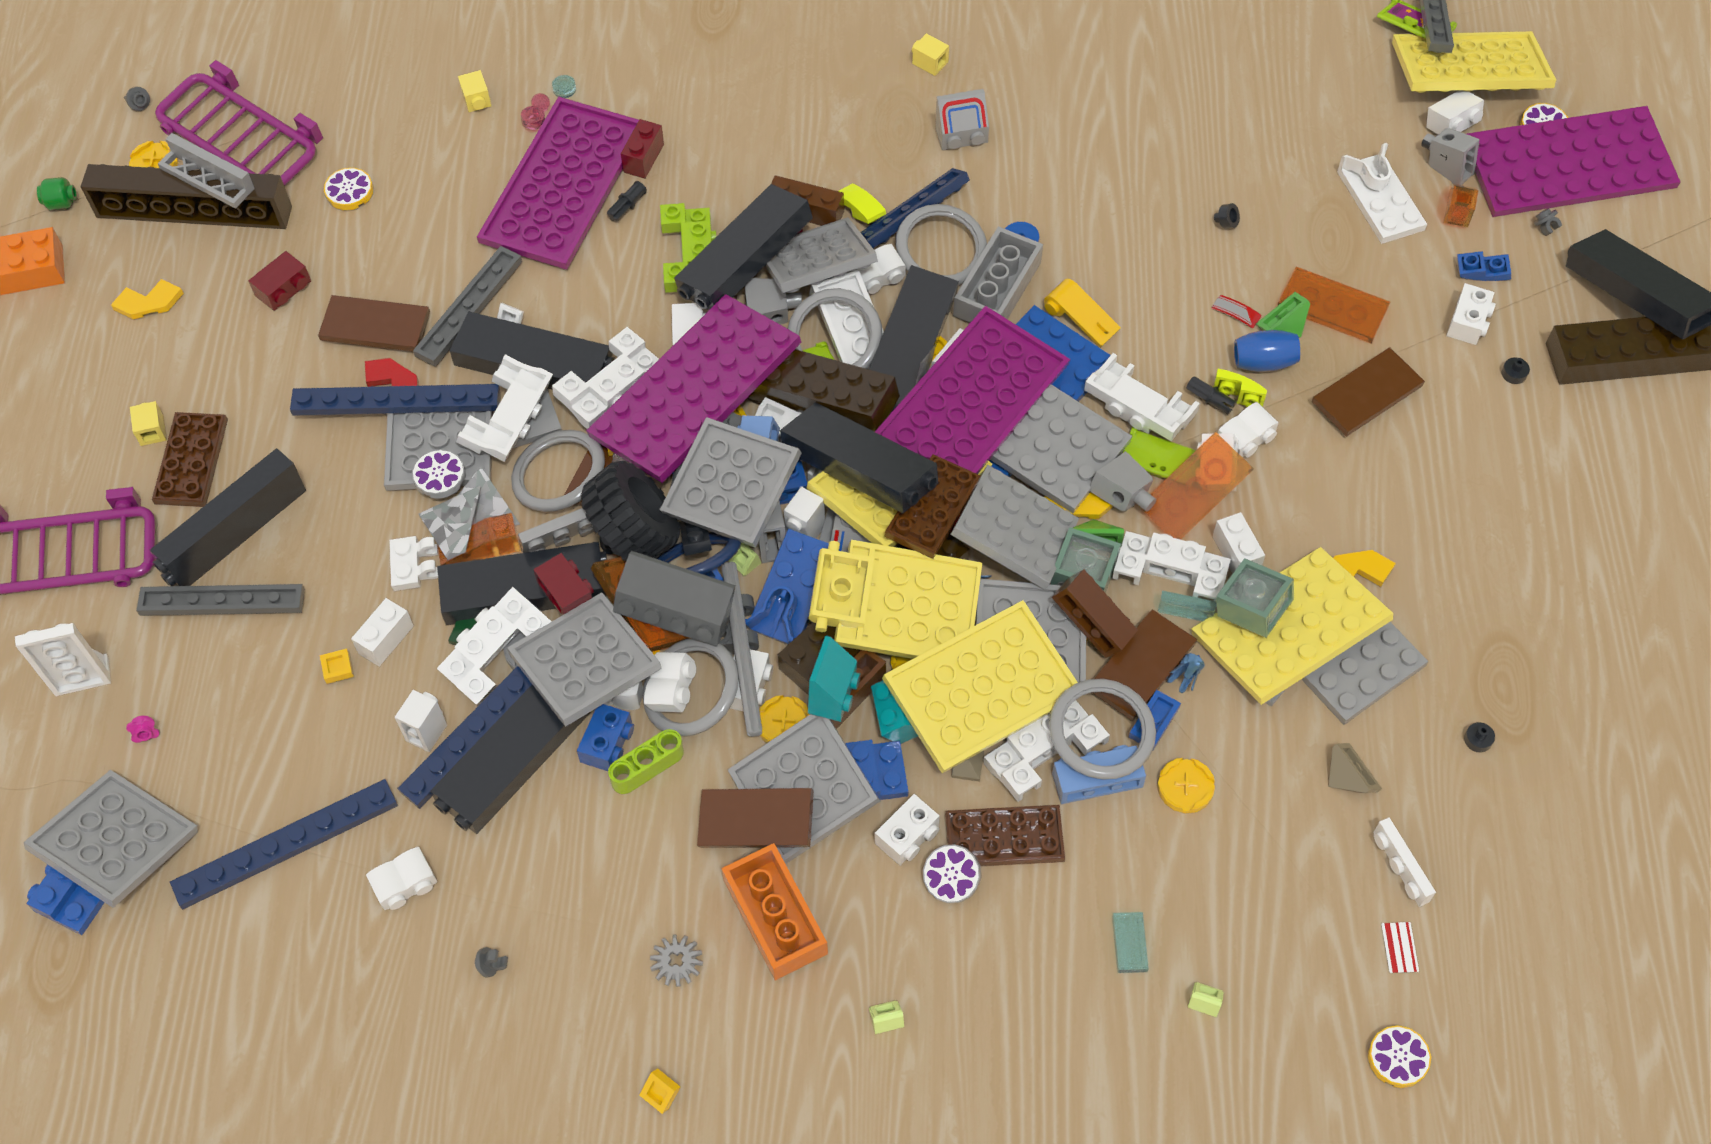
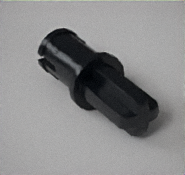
(626, 201)
(1210, 394)

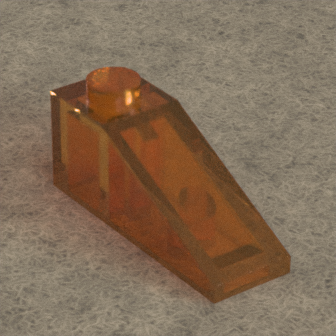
(488, 539)

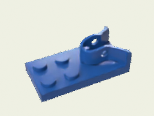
(788, 591)

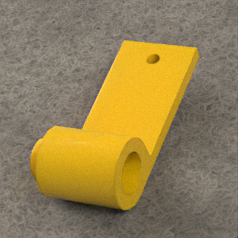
(1082, 309)

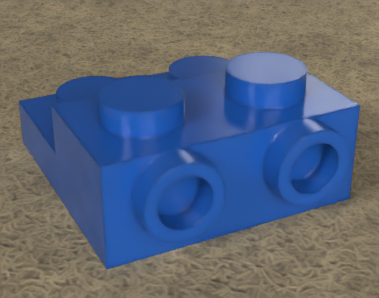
(882, 767)
(63, 901)

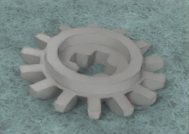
(675, 972)

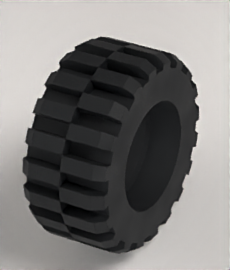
(627, 513)

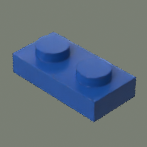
(1163, 711)

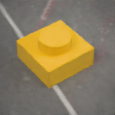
(336, 666)
(659, 1091)

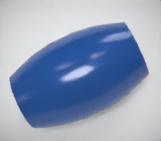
(1267, 350)

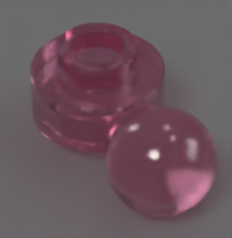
(534, 115)

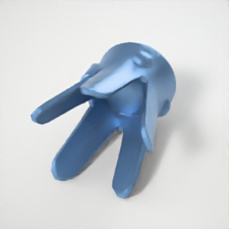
(1192, 666)

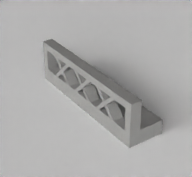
(208, 163)

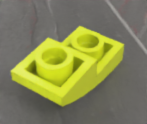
(862, 204)
(1236, 384)

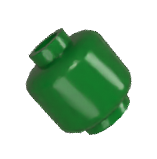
(56, 193)

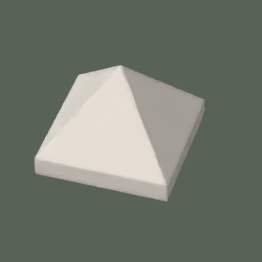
(510, 313)

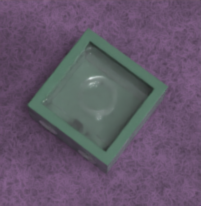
(1086, 552)
(1255, 597)

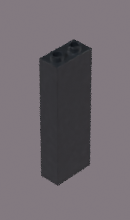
(743, 247)
(1642, 283)
(914, 326)
(487, 339)
(861, 457)
(228, 520)
(482, 583)
(501, 761)

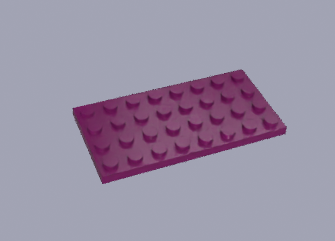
(1572, 161)
(559, 184)
(695, 379)
(975, 393)

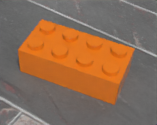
(30, 261)
(774, 911)

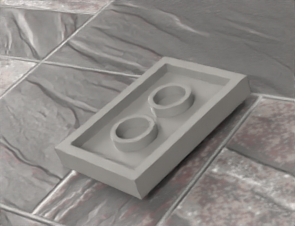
(555, 531)

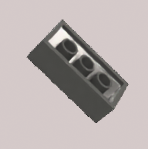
(674, 598)

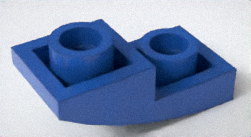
(1490, 268)

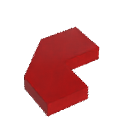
(388, 372)

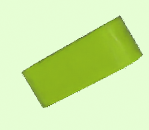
(641, 773)

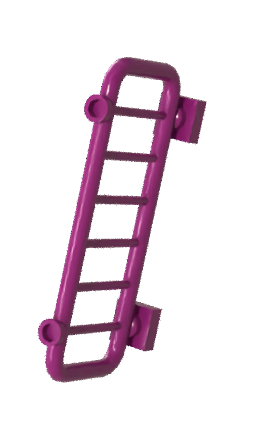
(225, 84)
(124, 504)

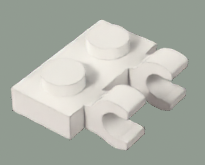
(405, 565)

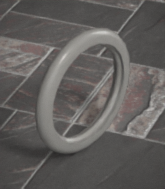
(939, 210)
(850, 297)
(537, 447)
(723, 705)
(1073, 760)

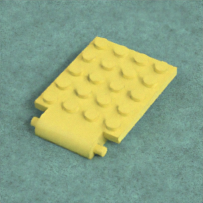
(893, 598)

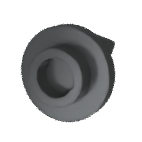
(137, 98)
(1546, 218)
(488, 962)

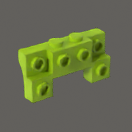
(695, 234)

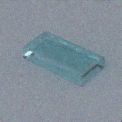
(1186, 606)
(1130, 942)

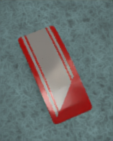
(1237, 310)

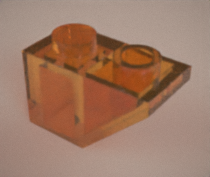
(1460, 205)

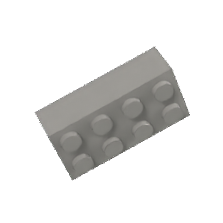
(999, 275)

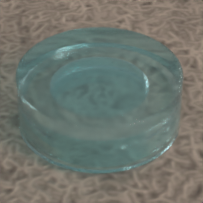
(564, 86)

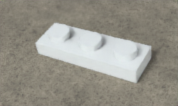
(1403, 862)

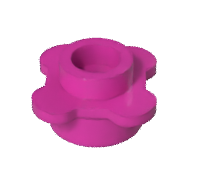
(142, 729)

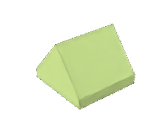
(745, 559)
(1206, 999)
(886, 1017)

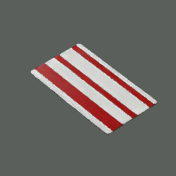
(1400, 947)

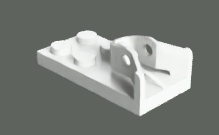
(1381, 196)
(843, 320)
(64, 659)

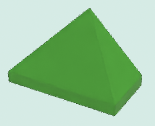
(1287, 316)
(1102, 530)

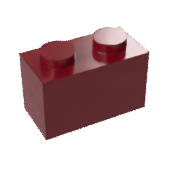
(642, 148)
(279, 280)
(562, 583)

